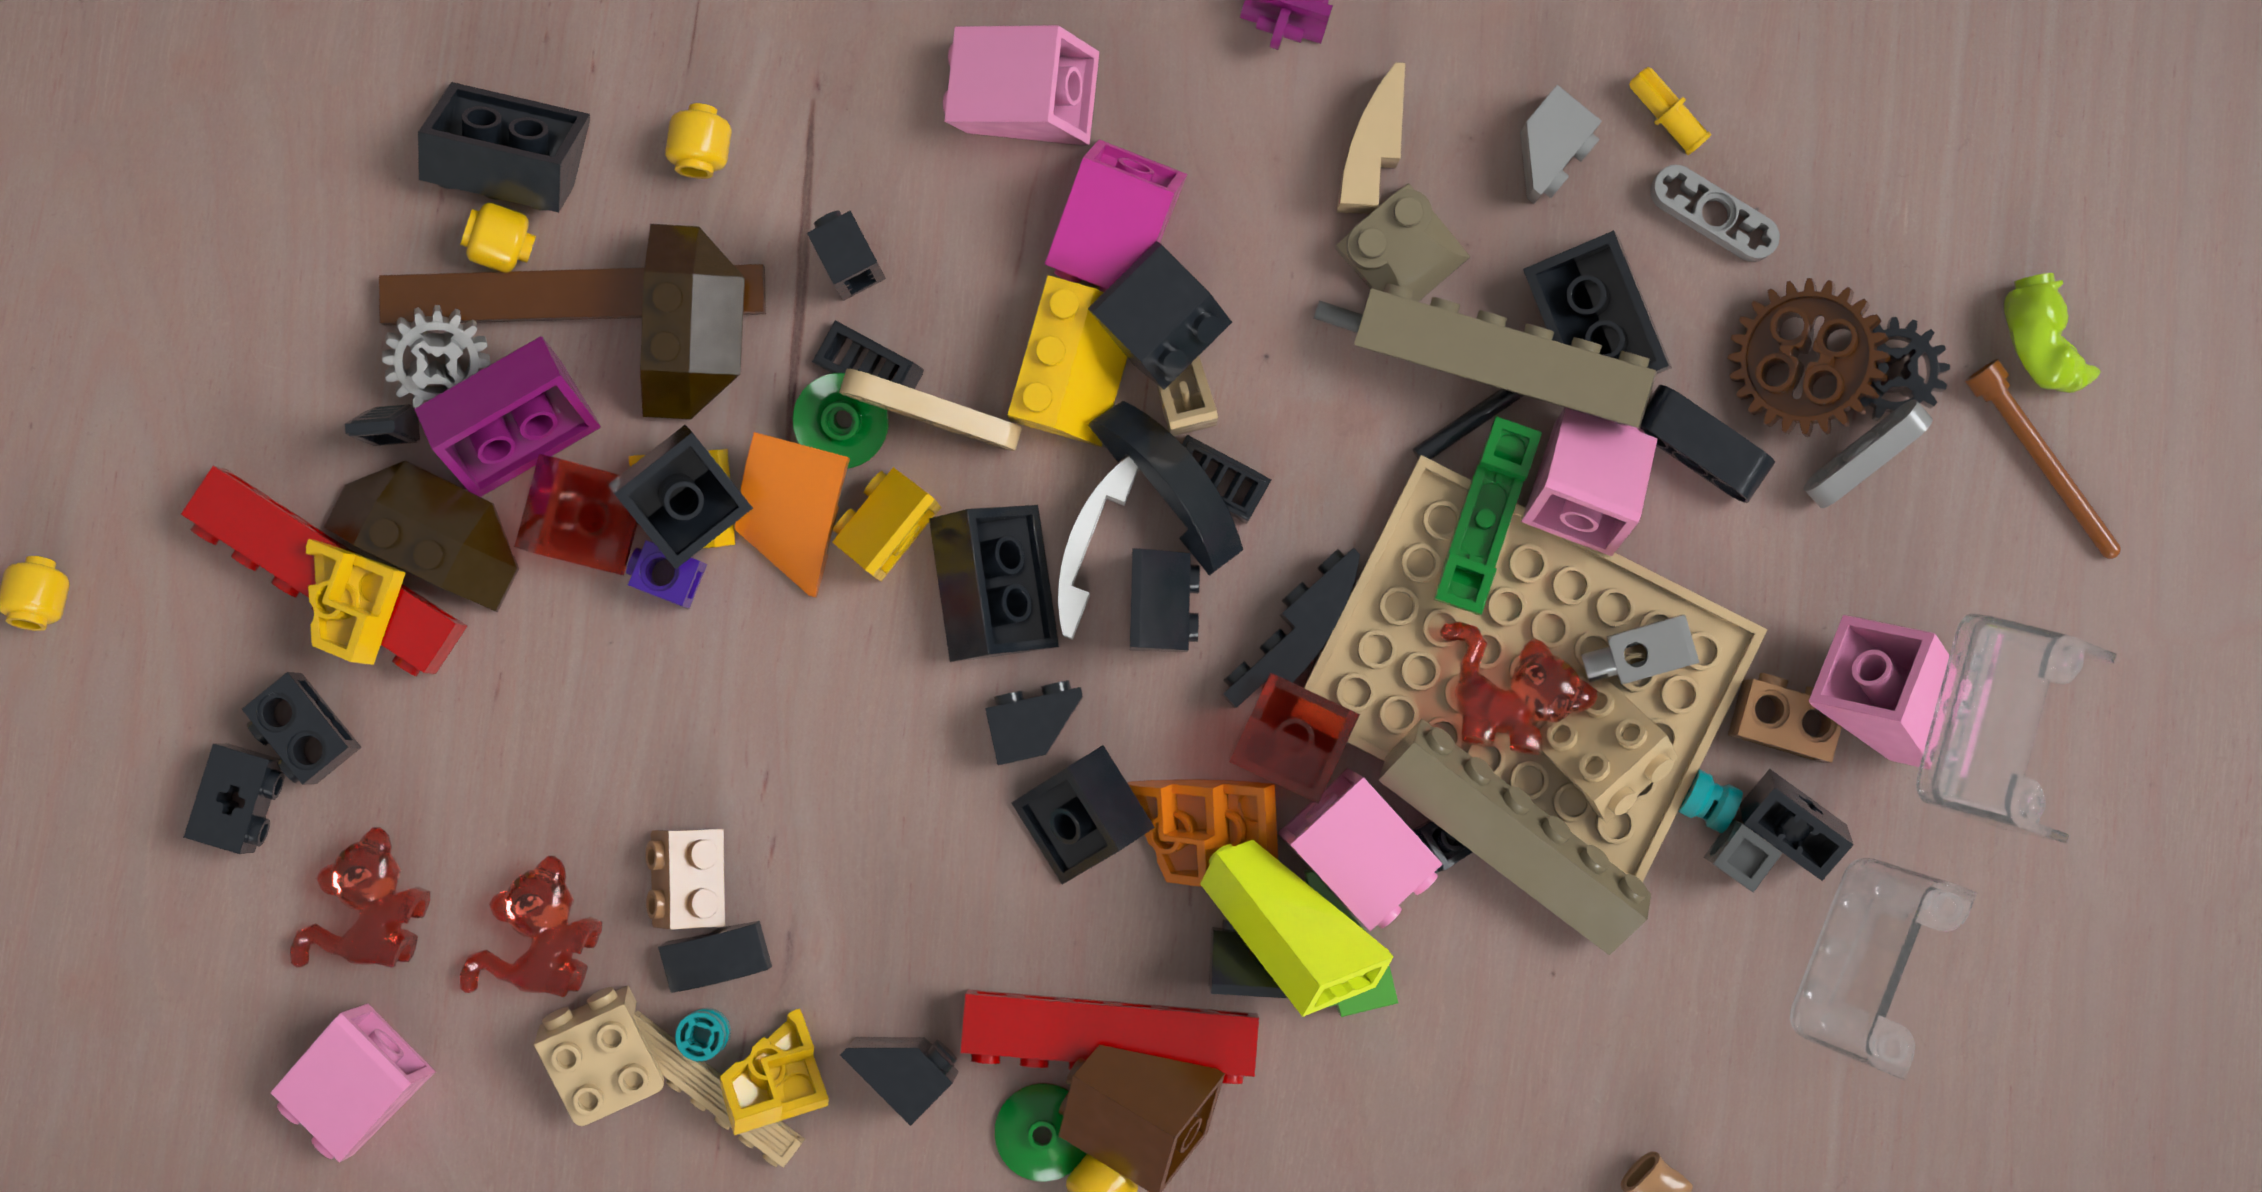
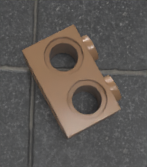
(1785, 729)

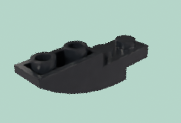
(1312, 617)

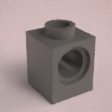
(1743, 855)

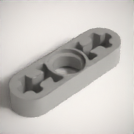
(1690, 184)
(1868, 453)

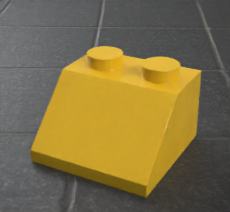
(885, 522)

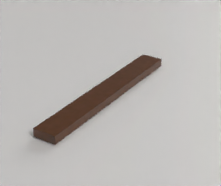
(534, 294)

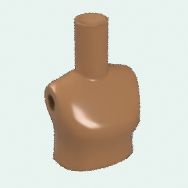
(1654, 1175)

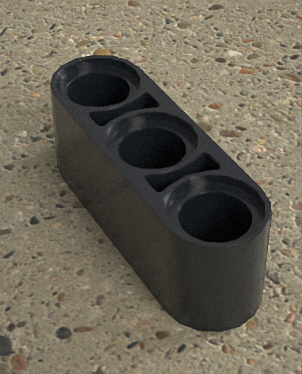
(1705, 444)

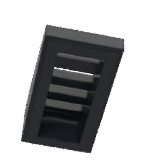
(908, 371)
(385, 425)
(1259, 481)

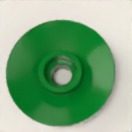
(818, 427)
(1014, 1129)

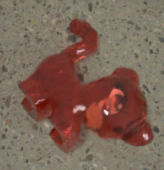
(1540, 690)
(366, 881)
(538, 909)

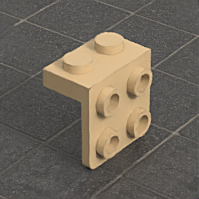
(1609, 751)
(598, 1056)

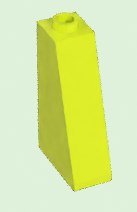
(1292, 929)

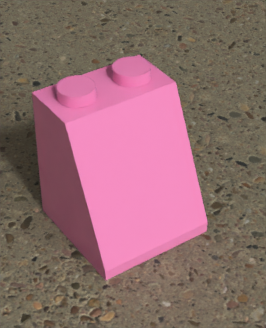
(1021, 83)
(1591, 481)
(1882, 685)
(1361, 850)
(351, 1082)

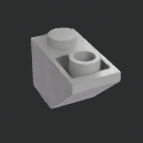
(1551, 138)

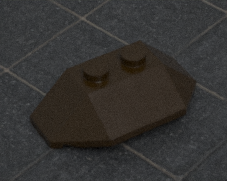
(688, 322)
(428, 531)

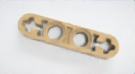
(930, 409)

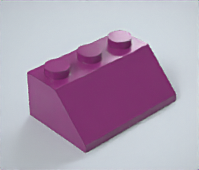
(506, 417)

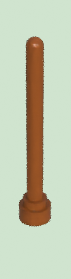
(1992, 385)

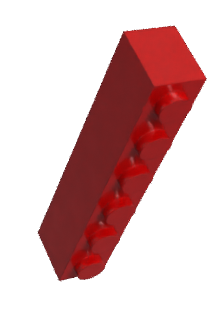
(277, 539)
(1072, 1028)

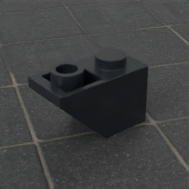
(1031, 725)

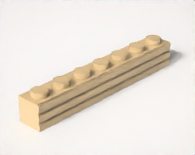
(703, 1084)

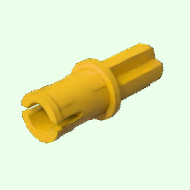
(1669, 110)

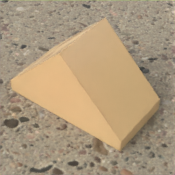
(1188, 401)

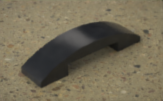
(1177, 478)

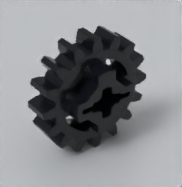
(1912, 384)

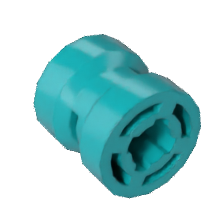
(1711, 802)
(711, 1029)

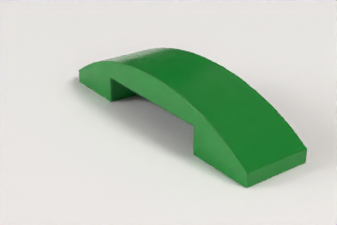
(1486, 515)

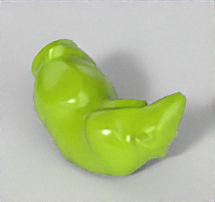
(2035, 322)

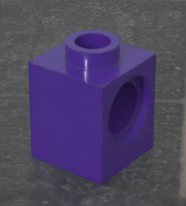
(679, 590)

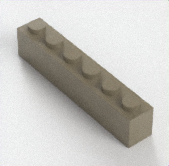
(1506, 357)
(1516, 836)

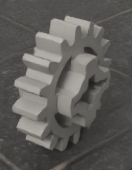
(421, 342)

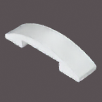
(1073, 600)

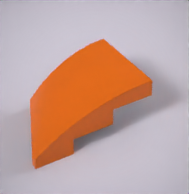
(793, 506)
(1200, 817)

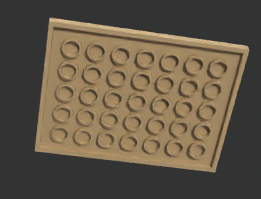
(1398, 669)

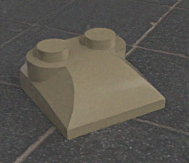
(1403, 245)

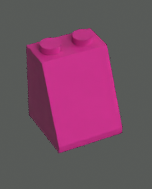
(1112, 214)

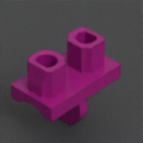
(1289, 18)

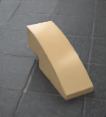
(1374, 145)

